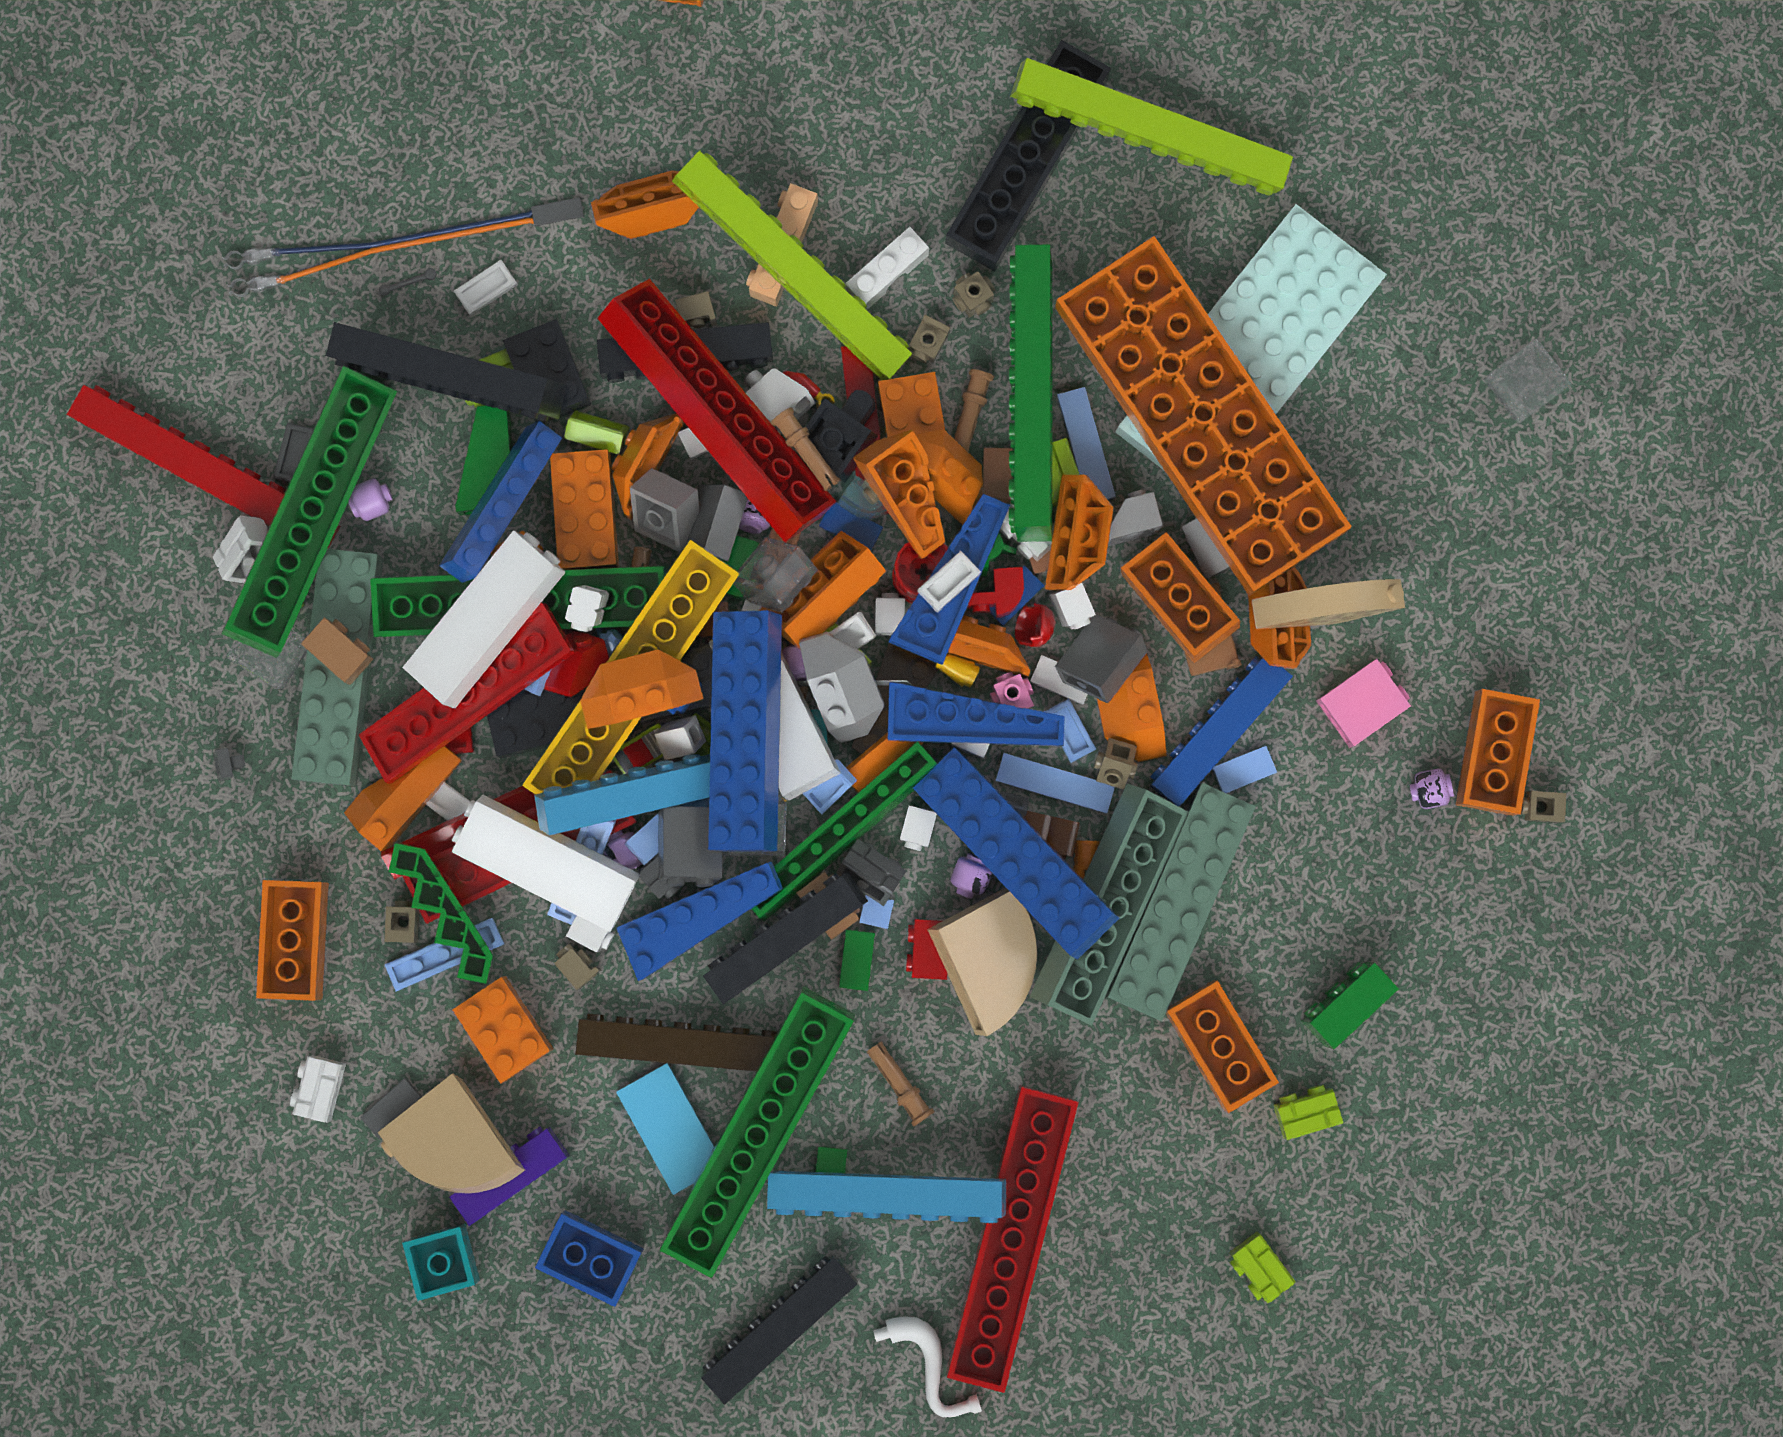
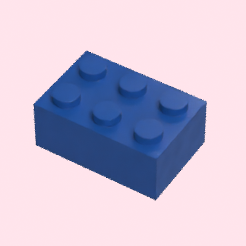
(589, 1258)

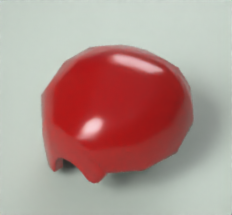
(1025, 630)

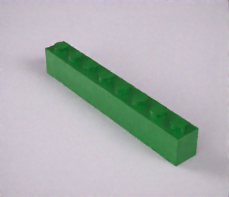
(847, 826)

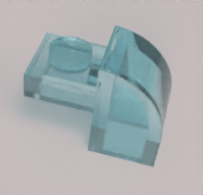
(856, 503)

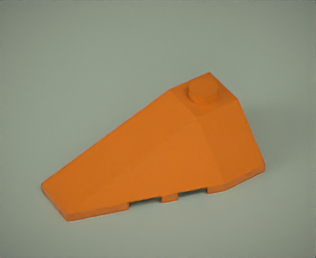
(387, 809)

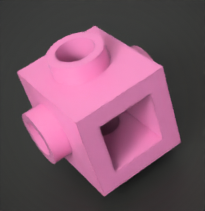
(1020, 686)

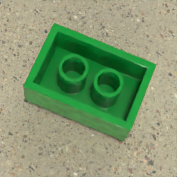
(1349, 1003)

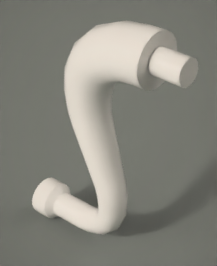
(922, 1333)

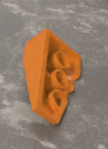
(901, 480)

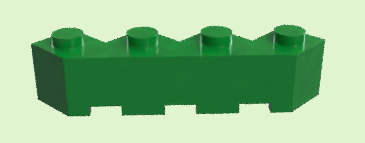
(436, 896)

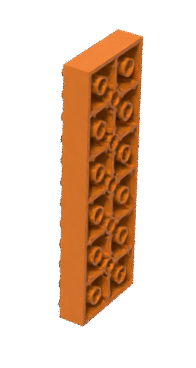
(1202, 415)

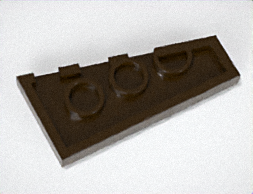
(896, 665)

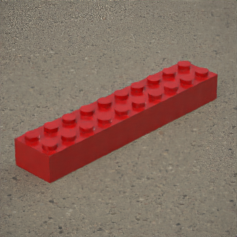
(716, 409)
(1012, 1246)

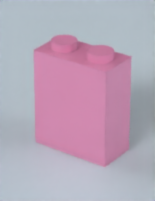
(1364, 702)

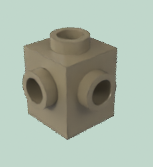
(973, 303)
(1116, 769)

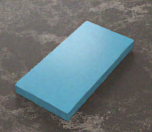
(668, 1126)

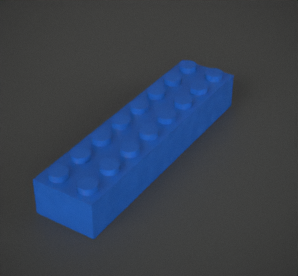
(745, 731)
(1016, 853)

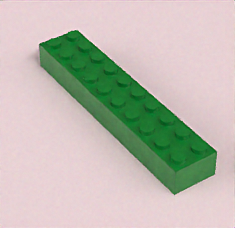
(1033, 398)
(309, 512)
(419, 602)
(757, 1132)

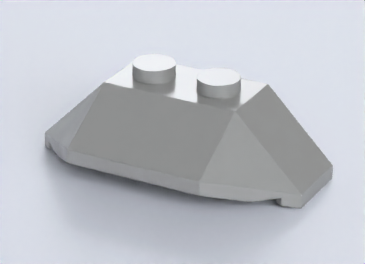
(841, 686)

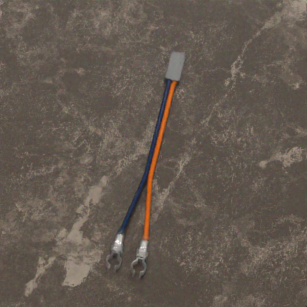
(541, 214)

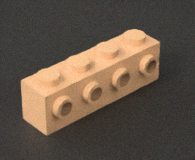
(795, 216)

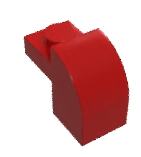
(1006, 594)

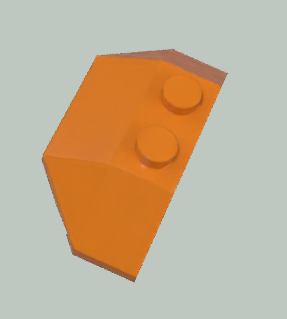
(644, 206)
(645, 450)
(954, 473)
(1078, 533)
(1280, 645)
(988, 647)
(638, 688)
(1136, 714)

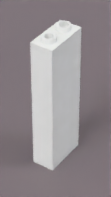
(484, 618)
(803, 752)
(544, 863)

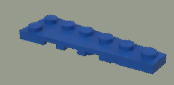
(930, 632)
(949, 718)
(676, 928)

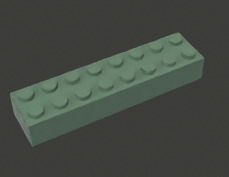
(329, 708)
(1124, 878)
(1180, 902)

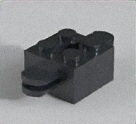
(842, 433)

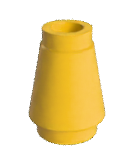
(959, 669)

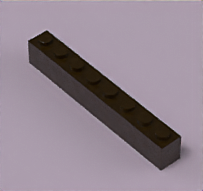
(672, 1044)

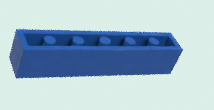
(500, 502)
(1220, 731)

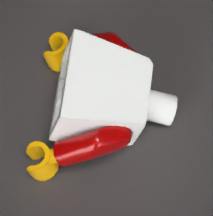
(783, 390)

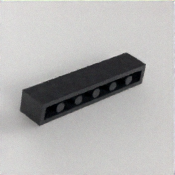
(729, 344)
(785, 938)
(779, 1329)

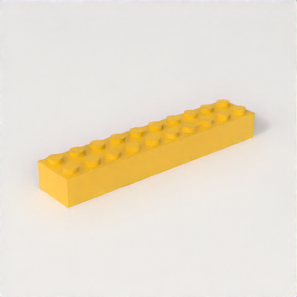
(666, 623)

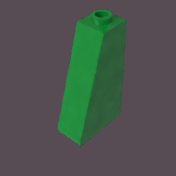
(486, 452)

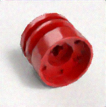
(906, 567)

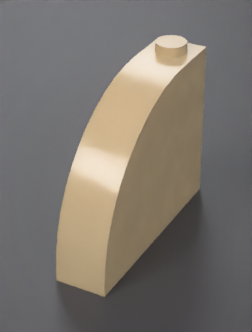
(1328, 604)
(989, 958)
(451, 1141)

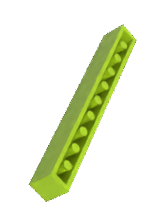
(1150, 126)
(791, 266)

